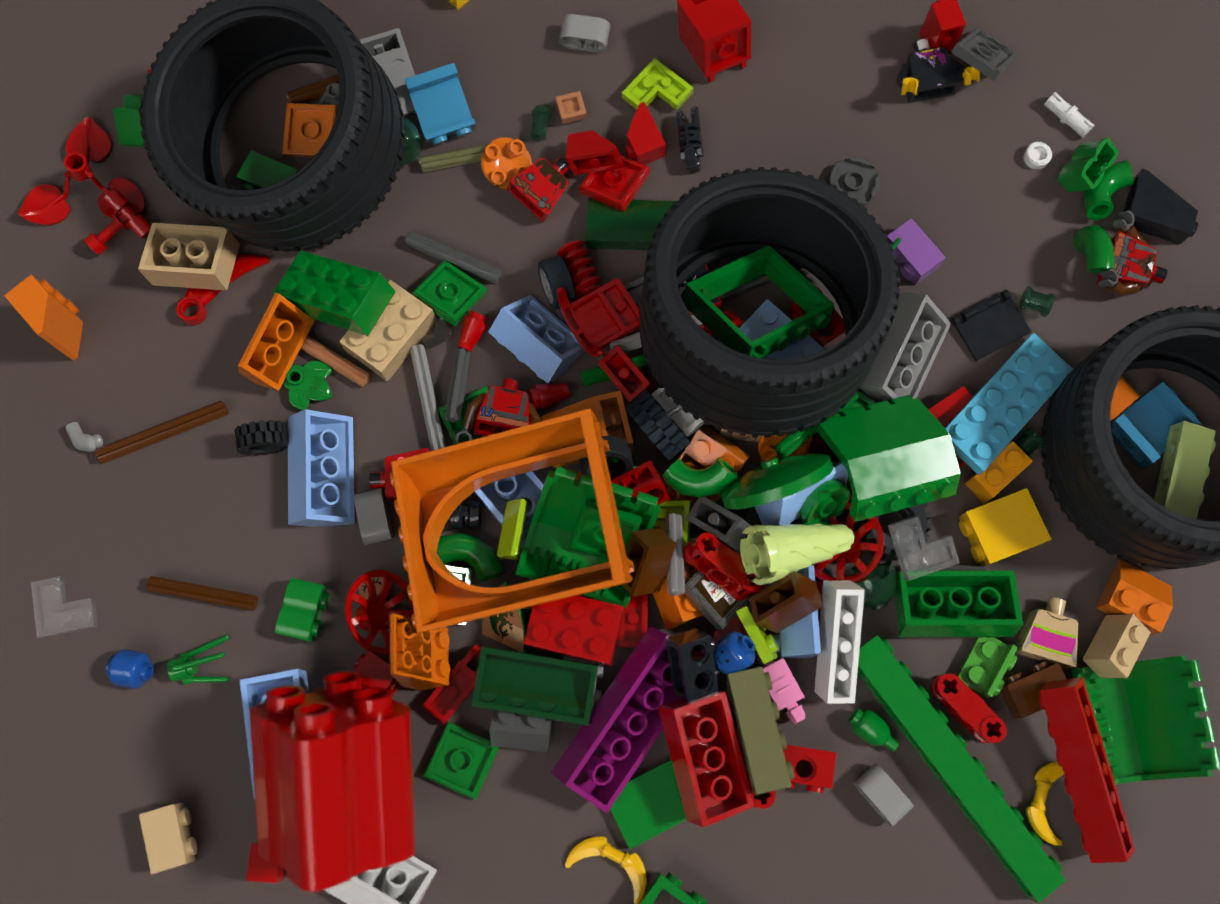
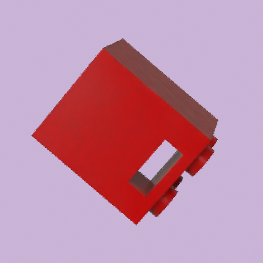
(715, 34)

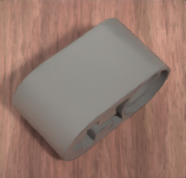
(584, 33)
(373, 516)
(883, 795)

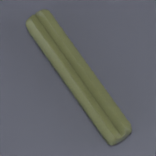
(451, 158)

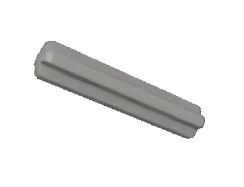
(675, 571)

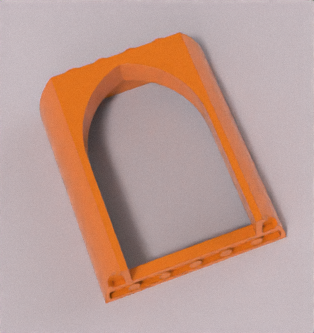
(439, 480)

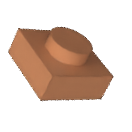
(571, 107)

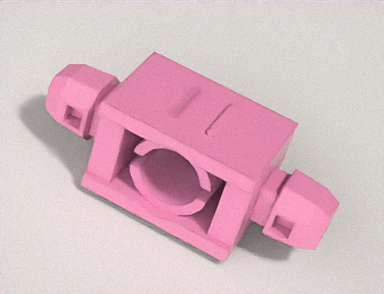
(784, 689)

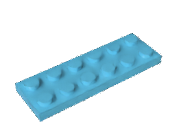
(1006, 403)

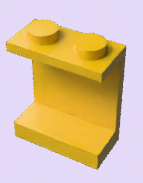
(1003, 528)

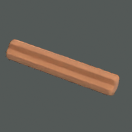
(336, 361)

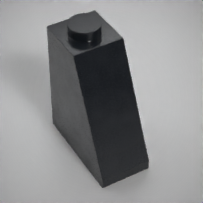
(1159, 209)

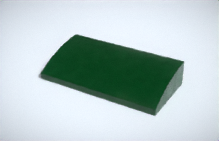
(623, 230)
(535, 685)

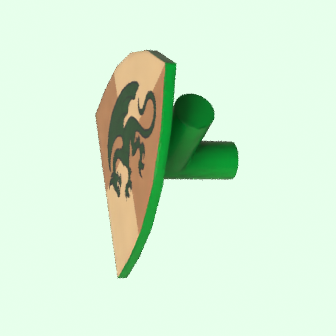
(507, 627)

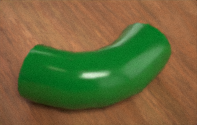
(1098, 200)
(1097, 248)
(700, 482)
(473, 552)

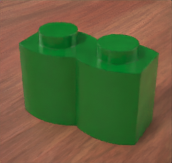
(1088, 165)
(302, 610)

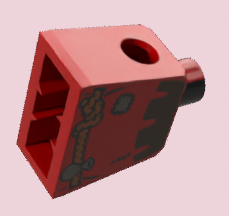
(540, 186)

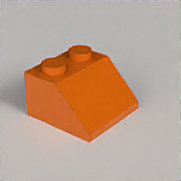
(1139, 594)

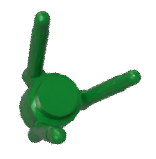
(186, 665)

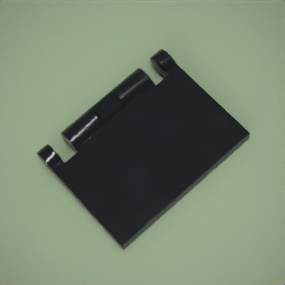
(991, 325)

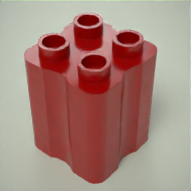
(332, 780)

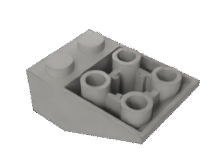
(393, 57)

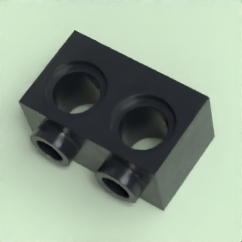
(687, 665)

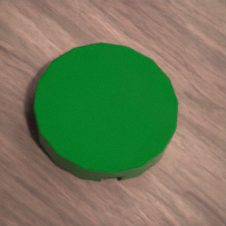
(824, 502)

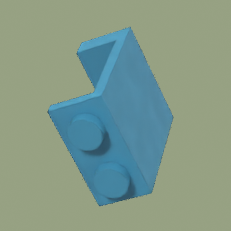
(440, 104)
(1146, 424)

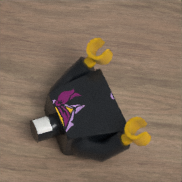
(932, 73)

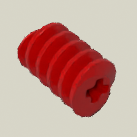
(578, 268)

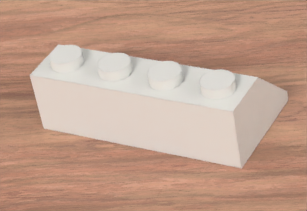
(394, 884)

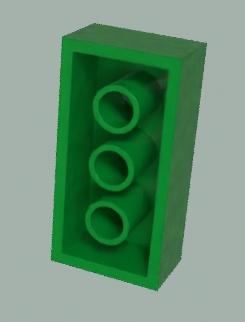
(336, 292)
(958, 604)

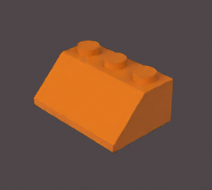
(48, 314)
(275, 343)

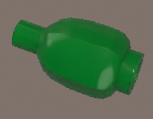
(872, 729)

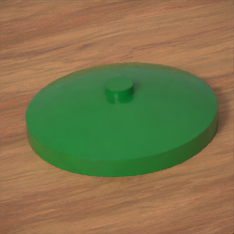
(776, 480)

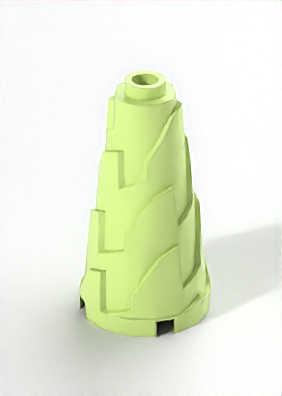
(779, 550)

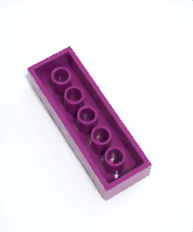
(620, 726)

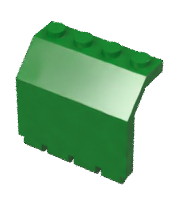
(892, 455)
(555, 519)
(1153, 720)

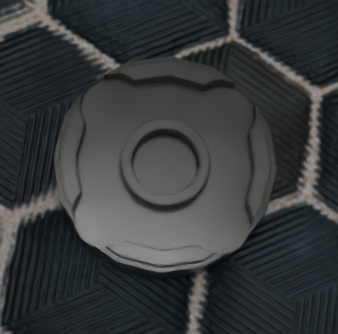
(856, 178)

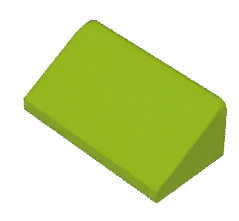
(512, 529)

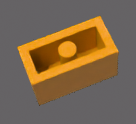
(999, 473)

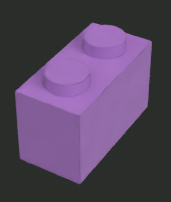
(916, 252)

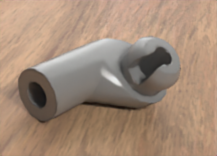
(83, 441)

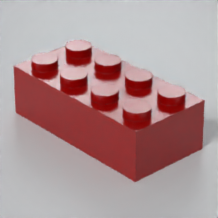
(706, 758)

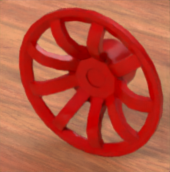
(855, 551)
(375, 612)

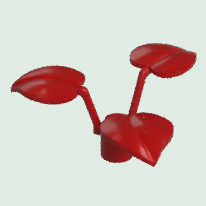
(86, 142)

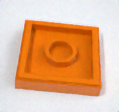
(307, 128)

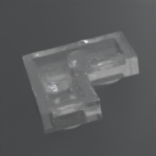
(918, 556)
(55, 615)

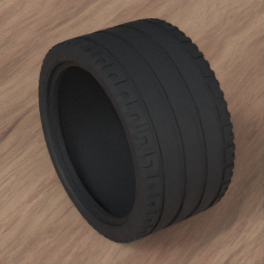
(208, 70)
(803, 224)
(1083, 457)

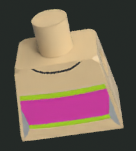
(1050, 635)

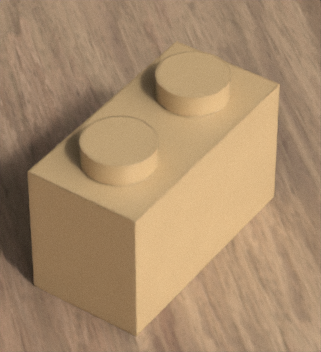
(1116, 646)
(168, 837)

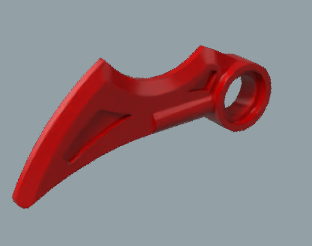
(201, 297)

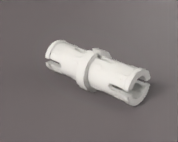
(1069, 115)

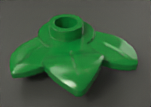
(310, 385)

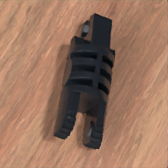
(690, 139)

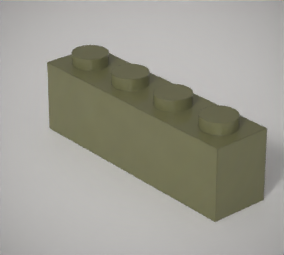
(758, 730)

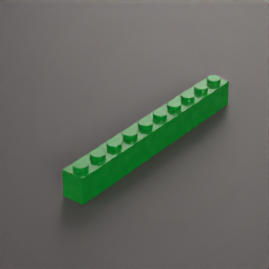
(958, 771)

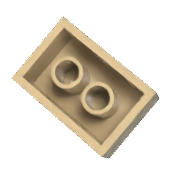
(189, 256)
(396, 331)

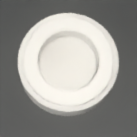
(1037, 155)

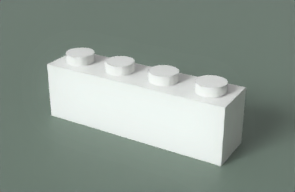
(839, 641)

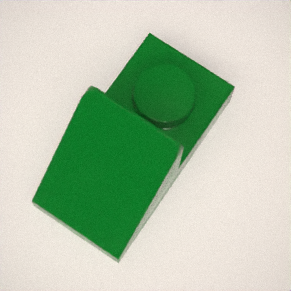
(128, 122)

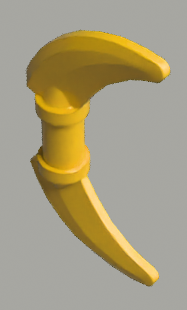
(1036, 811)
(630, 862)

